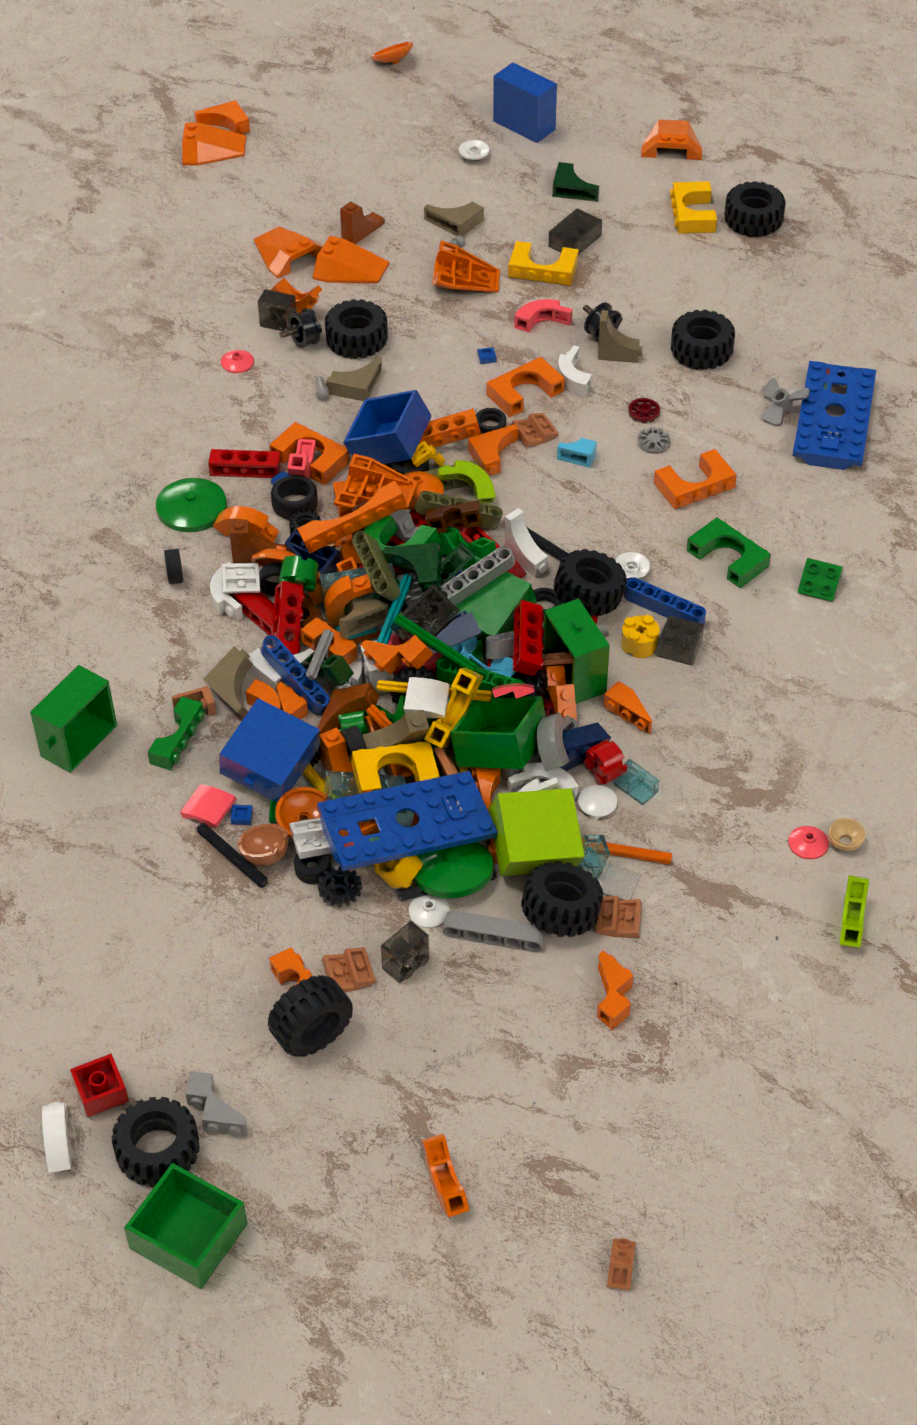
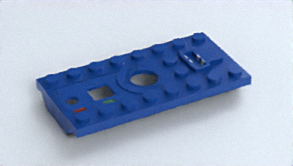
(829, 439)
(447, 810)

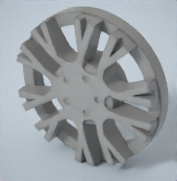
(653, 440)

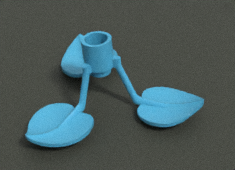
(501, 666)

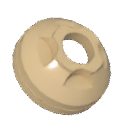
(846, 828)

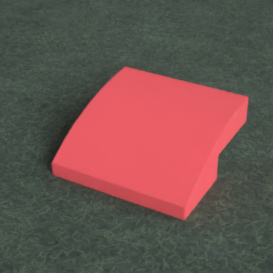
(518, 688)
(208, 805)

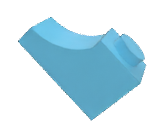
(579, 452)

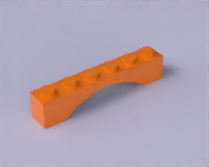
(321, 533)
(487, 781)

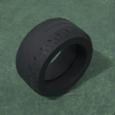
(289, 486)

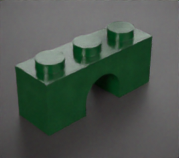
(332, 670)

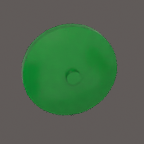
(190, 504)
(455, 871)

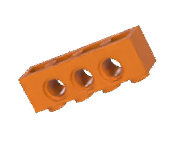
(451, 428)

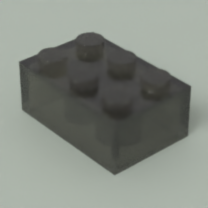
(575, 231)
(430, 611)

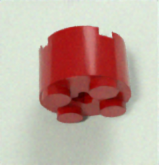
(605, 762)

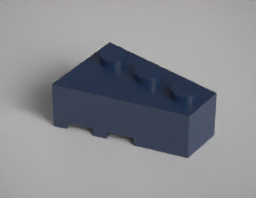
(326, 557)
(579, 740)

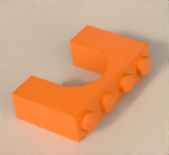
(535, 372)
(333, 456)
(682, 493)

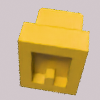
(424, 452)

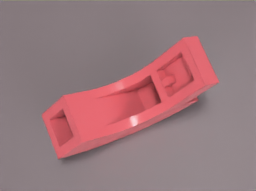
(540, 311)
(300, 462)

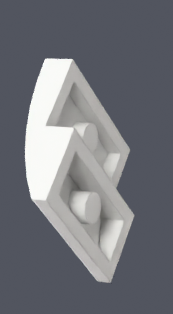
(240, 578)
(427, 696)
(309, 838)

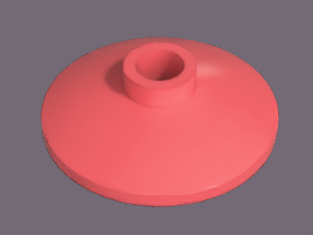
(237, 361)
(809, 848)

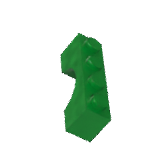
(452, 538)
(167, 750)

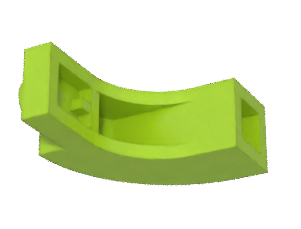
(473, 475)
(853, 911)

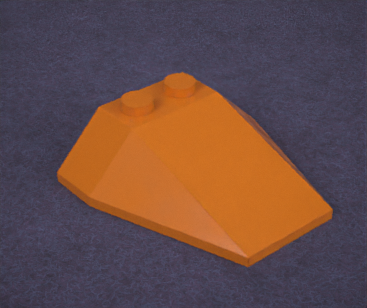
(674, 135)
(210, 144)
(281, 247)
(347, 263)
(463, 271)
(366, 477)

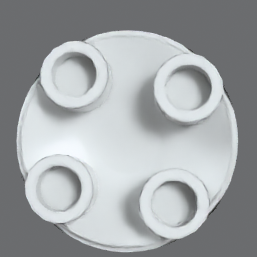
(597, 801)

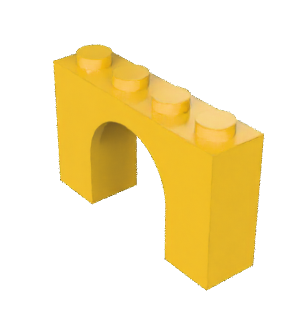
(692, 220)
(557, 273)
(465, 687)
(415, 756)

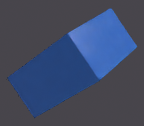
(524, 102)
(388, 427)
(269, 750)

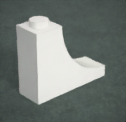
(523, 546)
(264, 671)

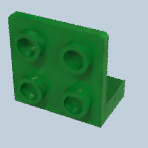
(820, 579)

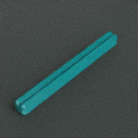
(395, 609)

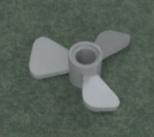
(781, 400)

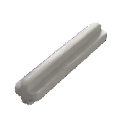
(319, 654)

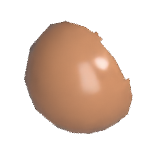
(263, 844)

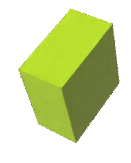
(535, 830)

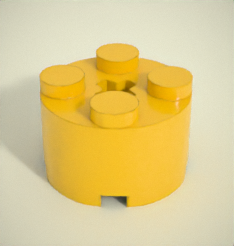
(640, 636)
(400, 871)

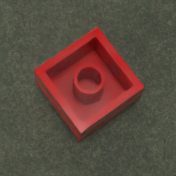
(99, 1085)

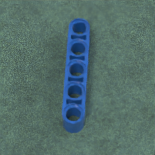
(662, 601)
(290, 666)

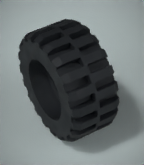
(754, 209)
(353, 342)
(702, 353)
(592, 580)
(558, 915)
(310, 1015)
(147, 1117)

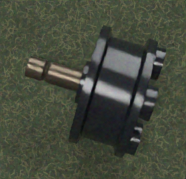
(592, 322)
(303, 328)

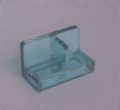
(637, 783)
(595, 853)

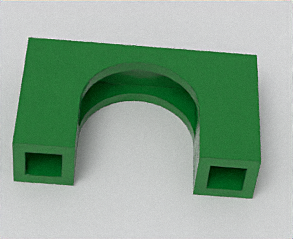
(385, 528)
(721, 535)

